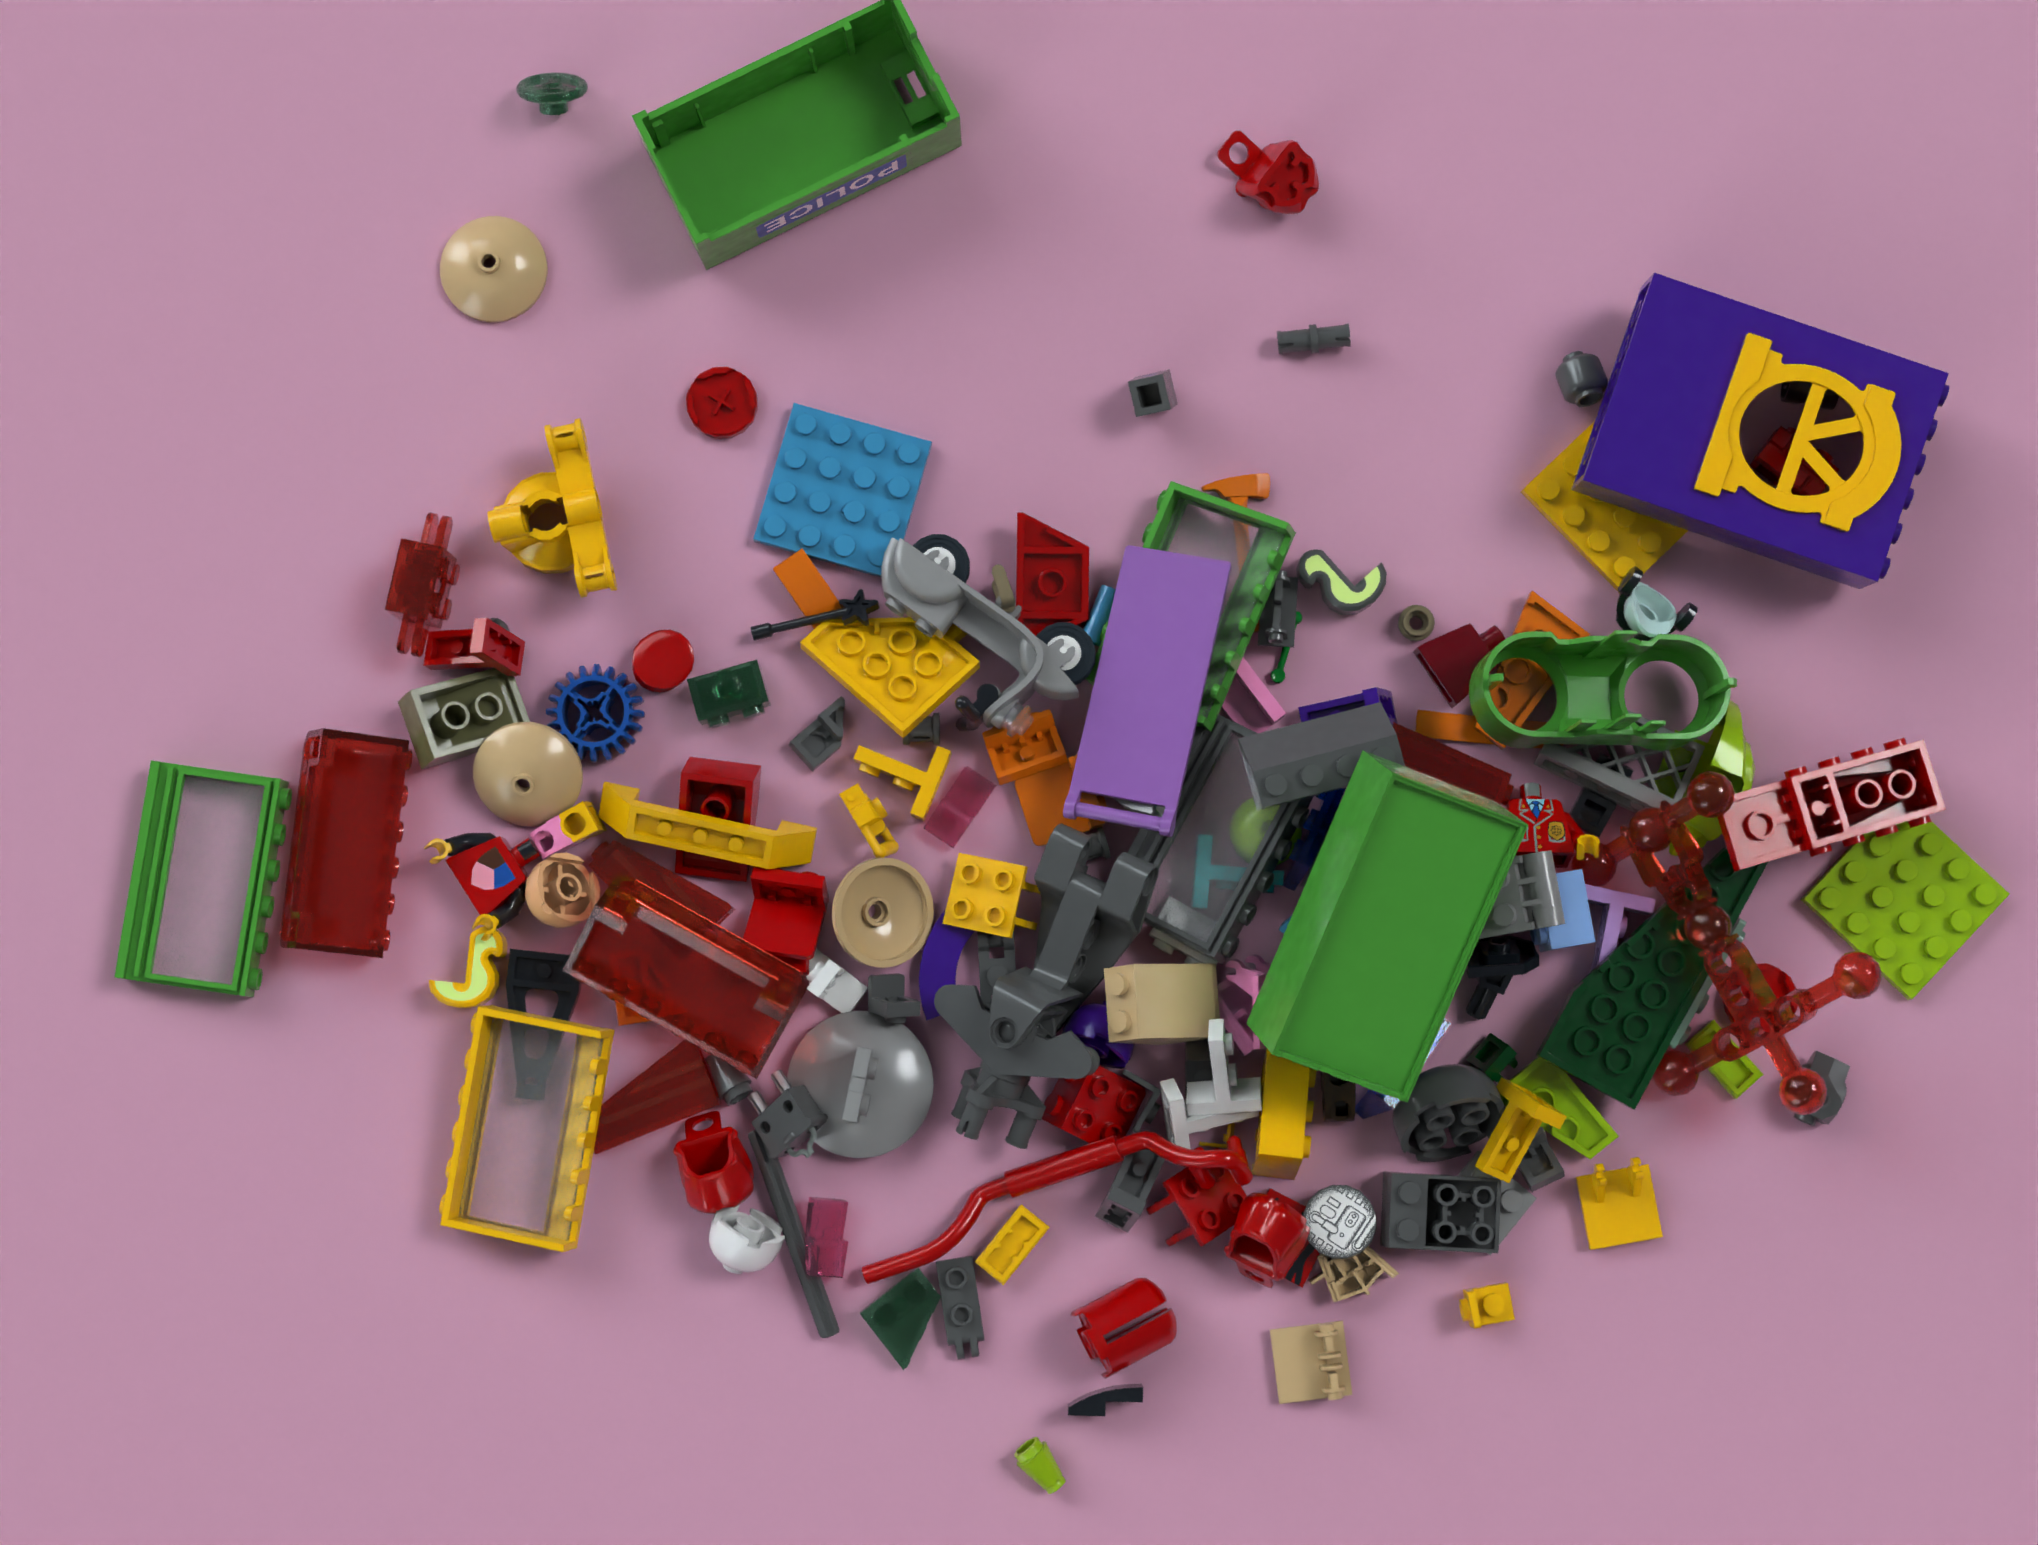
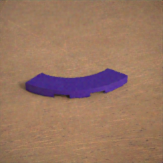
(940, 962)

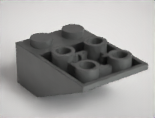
(1440, 1212)

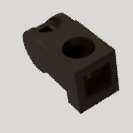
(1337, 1099)

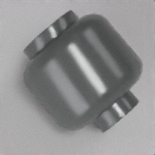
(1581, 379)

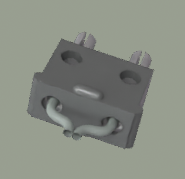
(788, 1119)

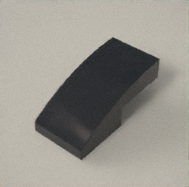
(1593, 810)
(1095, 1402)

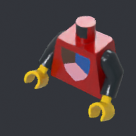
(489, 874)

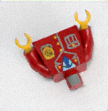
(1550, 827)

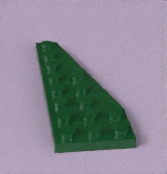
(1637, 997)

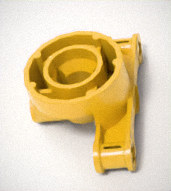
(570, 546)

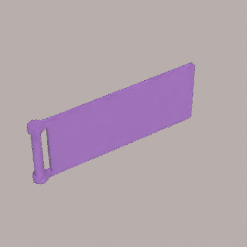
(1149, 686)

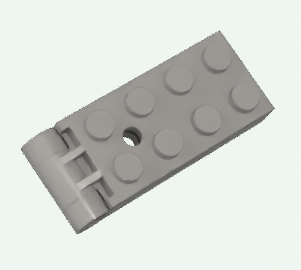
(1527, 897)

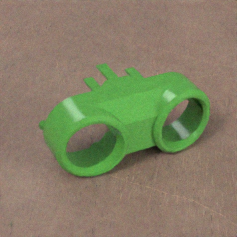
(1591, 688)

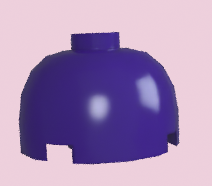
(1091, 1027)

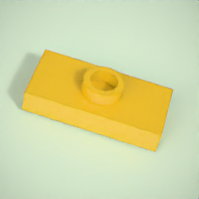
(1012, 1244)

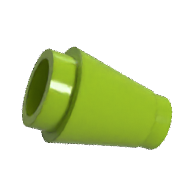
(1038, 1463)

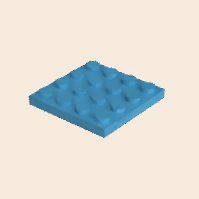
(841, 489)

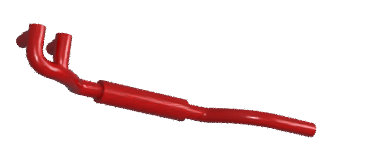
(1061, 1168)

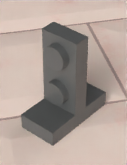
(1130, 1189)

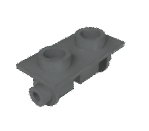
(1279, 613)

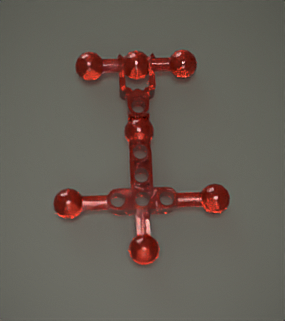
(1710, 929)

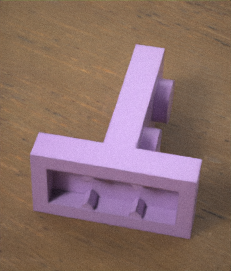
(1612, 921)

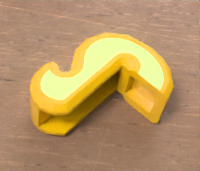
(481, 973)

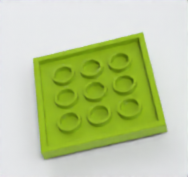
(1906, 901)

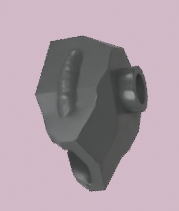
(1834, 1074)

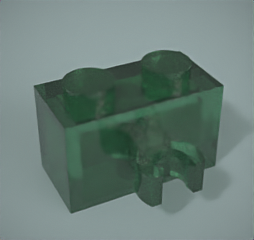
(729, 693)

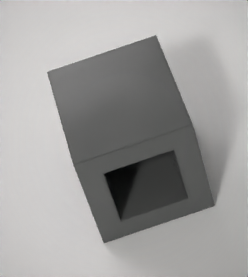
(1152, 393)

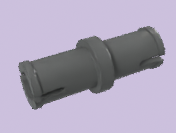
(1313, 338)

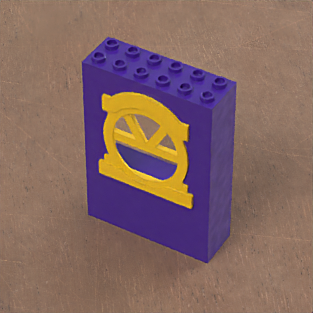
(1674, 420)

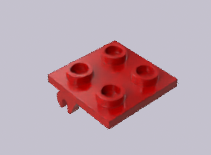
(1208, 1210)

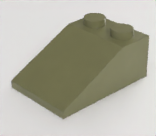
(459, 714)

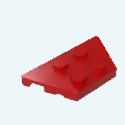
(1050, 575)

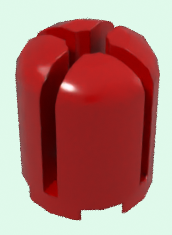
(1118, 1309)

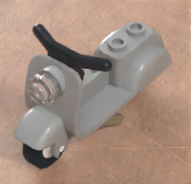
(932, 589)

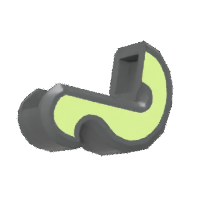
(1335, 587)

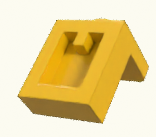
(1486, 1305)

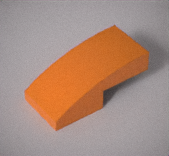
(806, 585)

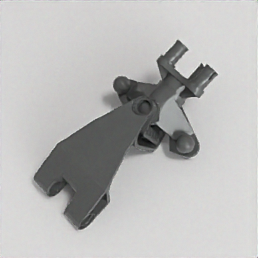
(1080, 933)

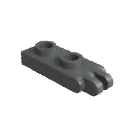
(960, 1304)

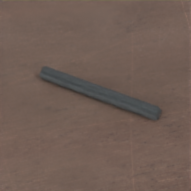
(794, 1236)

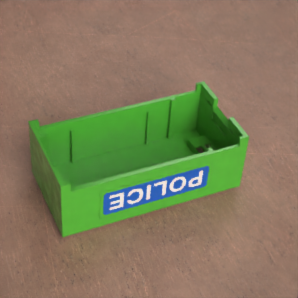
(799, 131)

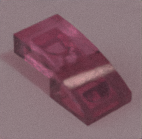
(960, 806)
(824, 1237)

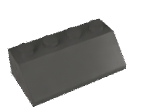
(1315, 754)

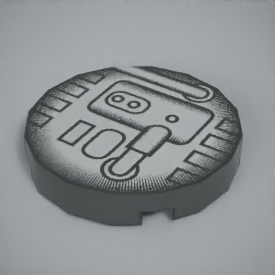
(1340, 1221)

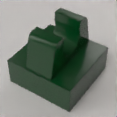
(1493, 1057)

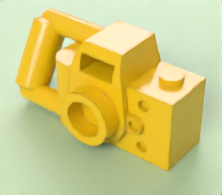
(869, 818)

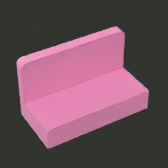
(1251, 702)

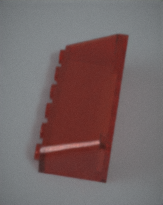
(345, 843)
(687, 974)

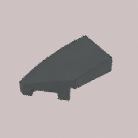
(821, 737)

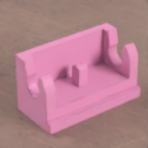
(1235, 1009)

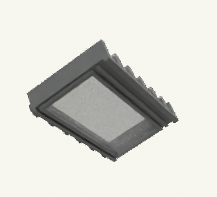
(1219, 847)

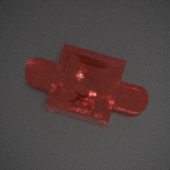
(423, 584)

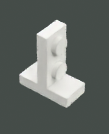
(834, 983)
(1225, 1091)
(1178, 1122)

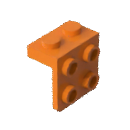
(1043, 802)

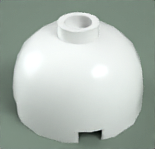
(744, 1240)

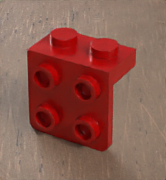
(786, 912)
(1094, 1105)

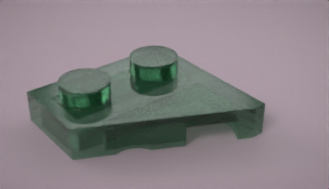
(903, 1314)

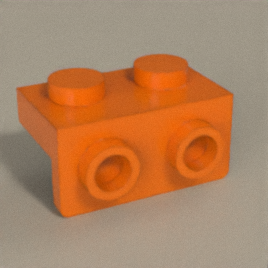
(1025, 754)

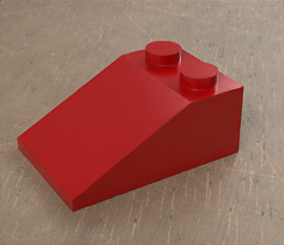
(723, 792)

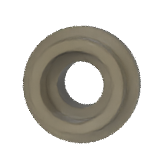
(1424, 615)

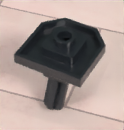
(1494, 965)

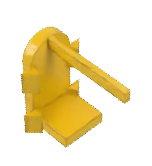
(1230, 1132)

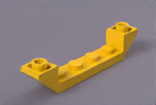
(705, 834)

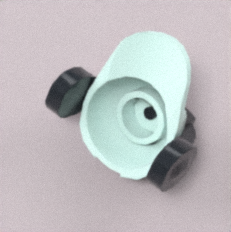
(1648, 610)

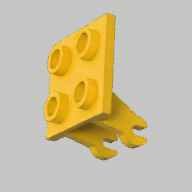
(987, 896)
(1619, 1205)

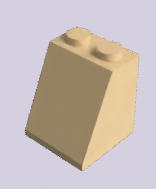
(1160, 1002)

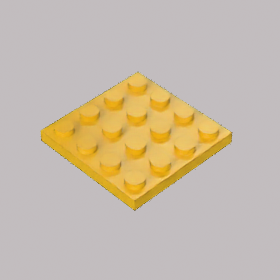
(1601, 532)

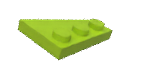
(1584, 1125)

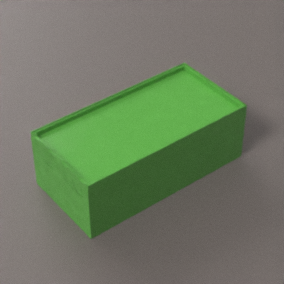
(1385, 926)

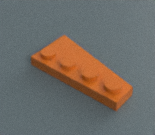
(1523, 679)

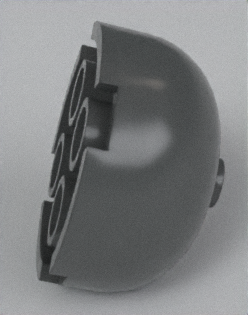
(1450, 1098)

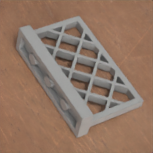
(1614, 784)

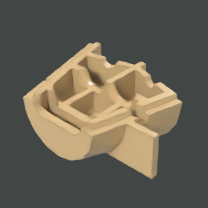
(1353, 1274)

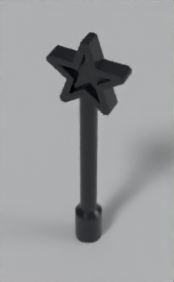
(850, 611)

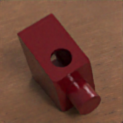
(1453, 658)

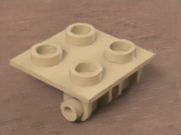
(1311, 1362)

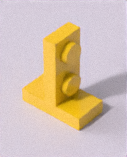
(907, 776)
(1515, 1130)

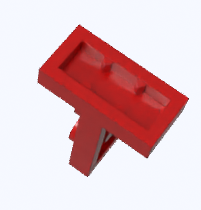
(475, 648)

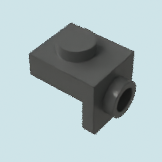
(888, 999)
(1540, 1164)

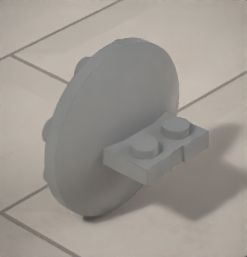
(867, 1080)

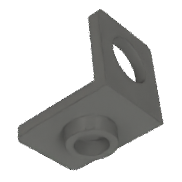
(1151, 1107)

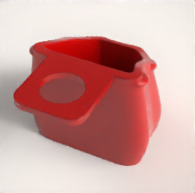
(1276, 177)
(713, 1165)
(1266, 1238)

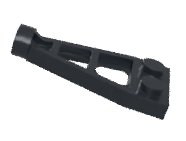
(541, 971)

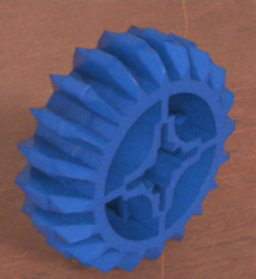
(584, 726)

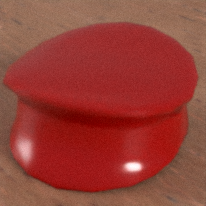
(662, 660)

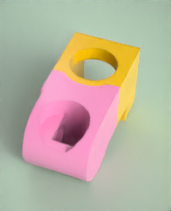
(567, 829)

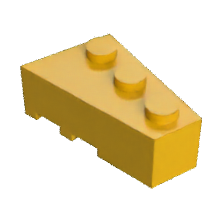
(1283, 1118)

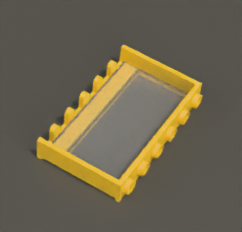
(526, 1128)

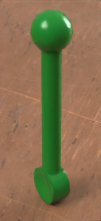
(1278, 674)

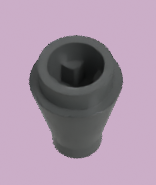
(729, 1082)

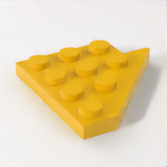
(892, 666)

